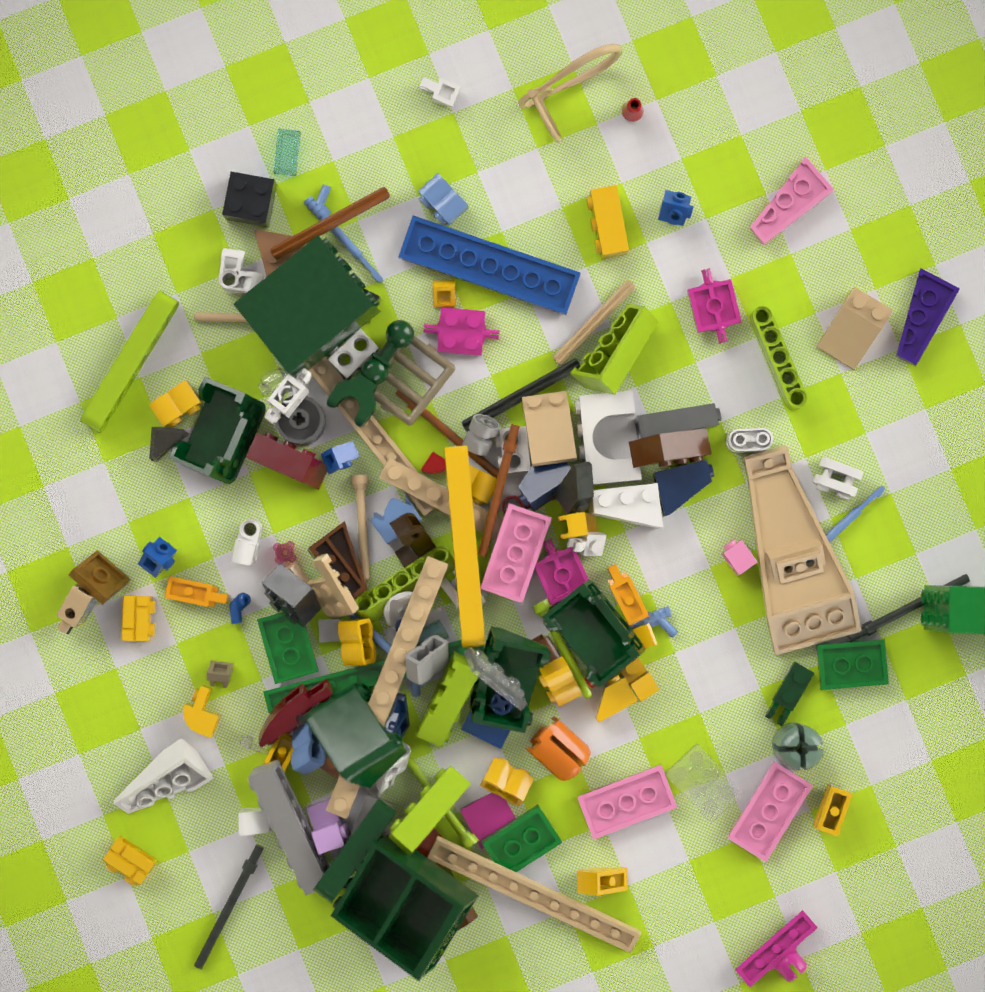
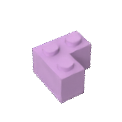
(328, 828)

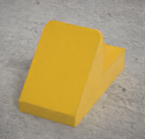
(639, 679)

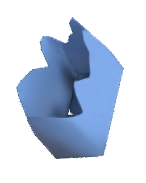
(392, 511)

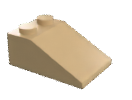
(854, 328)
(549, 428)

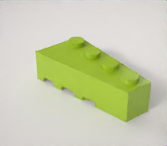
(617, 350)
(447, 701)
(429, 809)

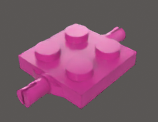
(714, 306)
(461, 331)
(560, 572)

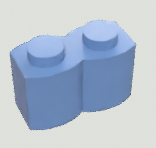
(442, 199)
(307, 750)

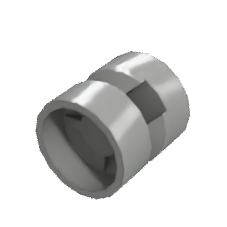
(480, 435)

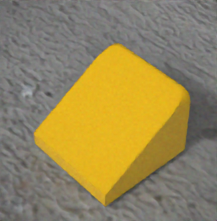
(444, 293)
(646, 635)

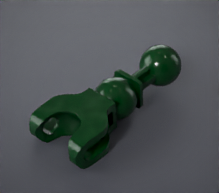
(372, 373)

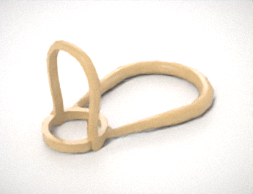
(546, 90)

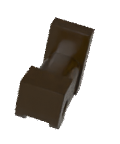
(413, 537)

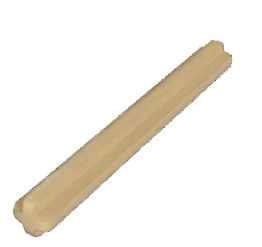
(594, 322)

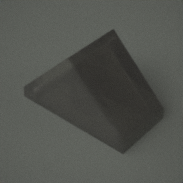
(163, 440)

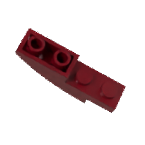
(286, 713)

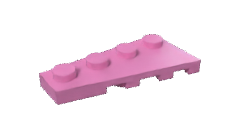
(796, 197)

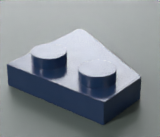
(398, 718)

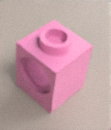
(738, 556)

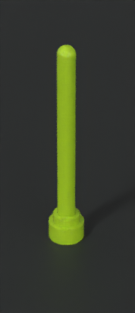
(542, 608)
(466, 838)

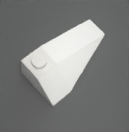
(171, 772)

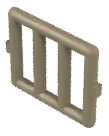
(436, 385)

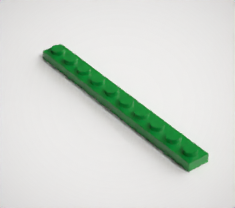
(343, 679)

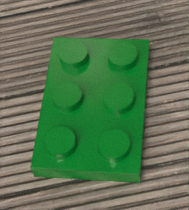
(287, 648)
(852, 664)
(522, 840)

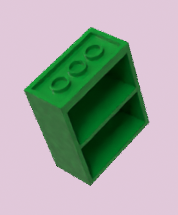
(953, 609)

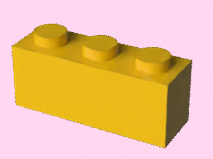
(607, 222)

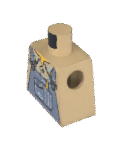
(75, 608)

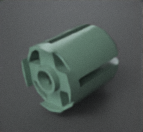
(790, 735)

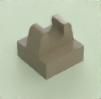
(219, 672)

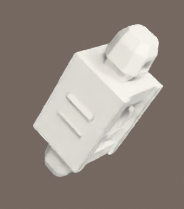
(303, 377)

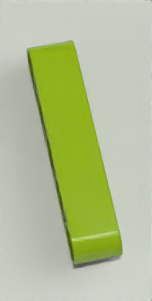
(778, 346)
(373, 601)

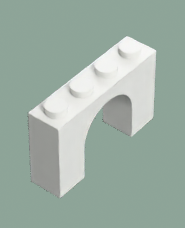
(592, 410)

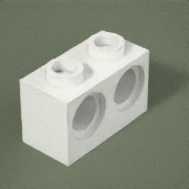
(357, 357)
(522, 450)

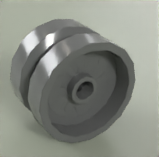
(306, 432)

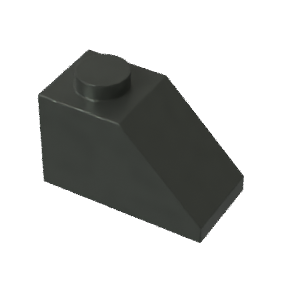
(576, 488)

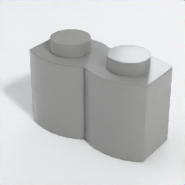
(427, 659)

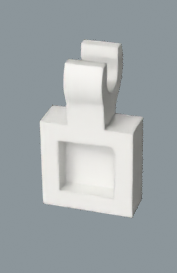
(444, 91)
(589, 544)

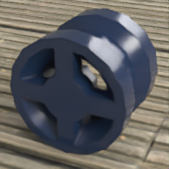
(499, 705)

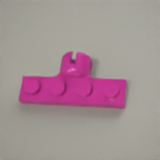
(779, 952)

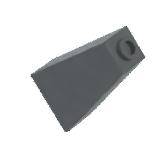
(677, 420)

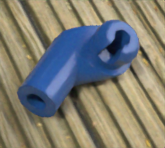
(237, 606)

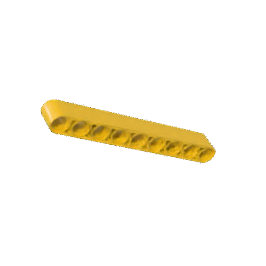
(464, 546)

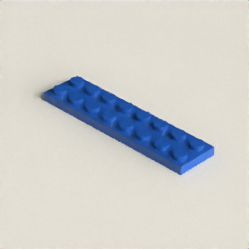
(489, 265)

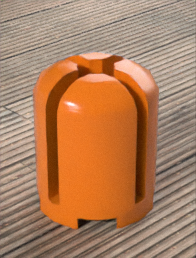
(559, 750)

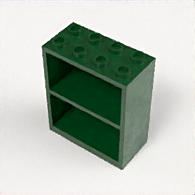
(308, 306)
(403, 906)

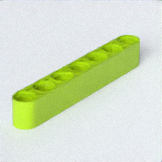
(129, 361)

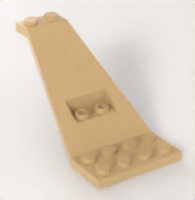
(809, 599)

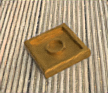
(99, 577)

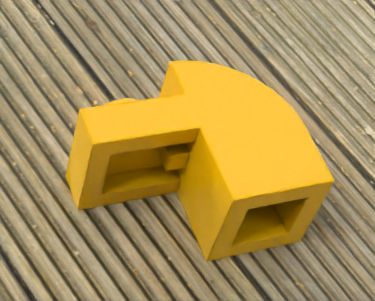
(197, 717)

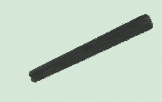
(528, 390)

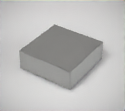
(328, 630)

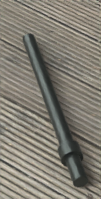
(871, 627)
(248, 868)

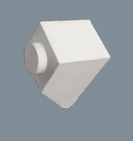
(253, 821)

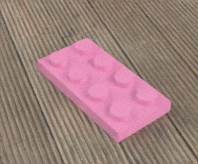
(515, 553)
(627, 801)
(769, 811)

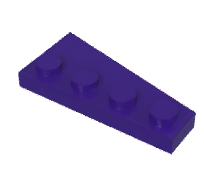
(926, 311)

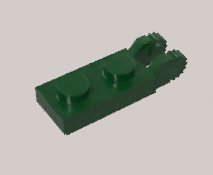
(790, 691)

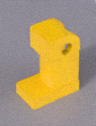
(578, 524)

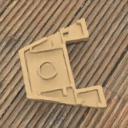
(333, 598)

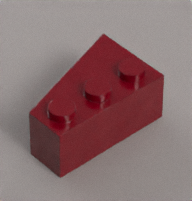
(287, 460)

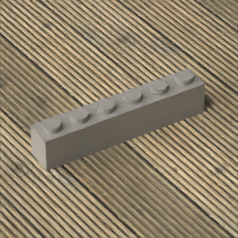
(289, 824)

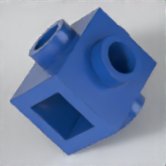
(675, 208)
(157, 557)

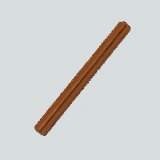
(330, 223)

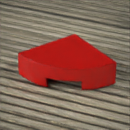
(434, 464)

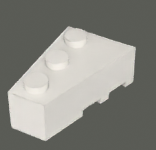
(629, 504)

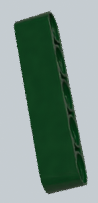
(354, 850)

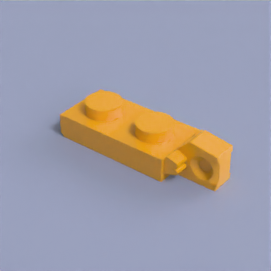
(194, 592)
(626, 596)

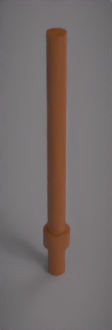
(452, 436)
(509, 448)

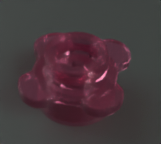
(280, 557)

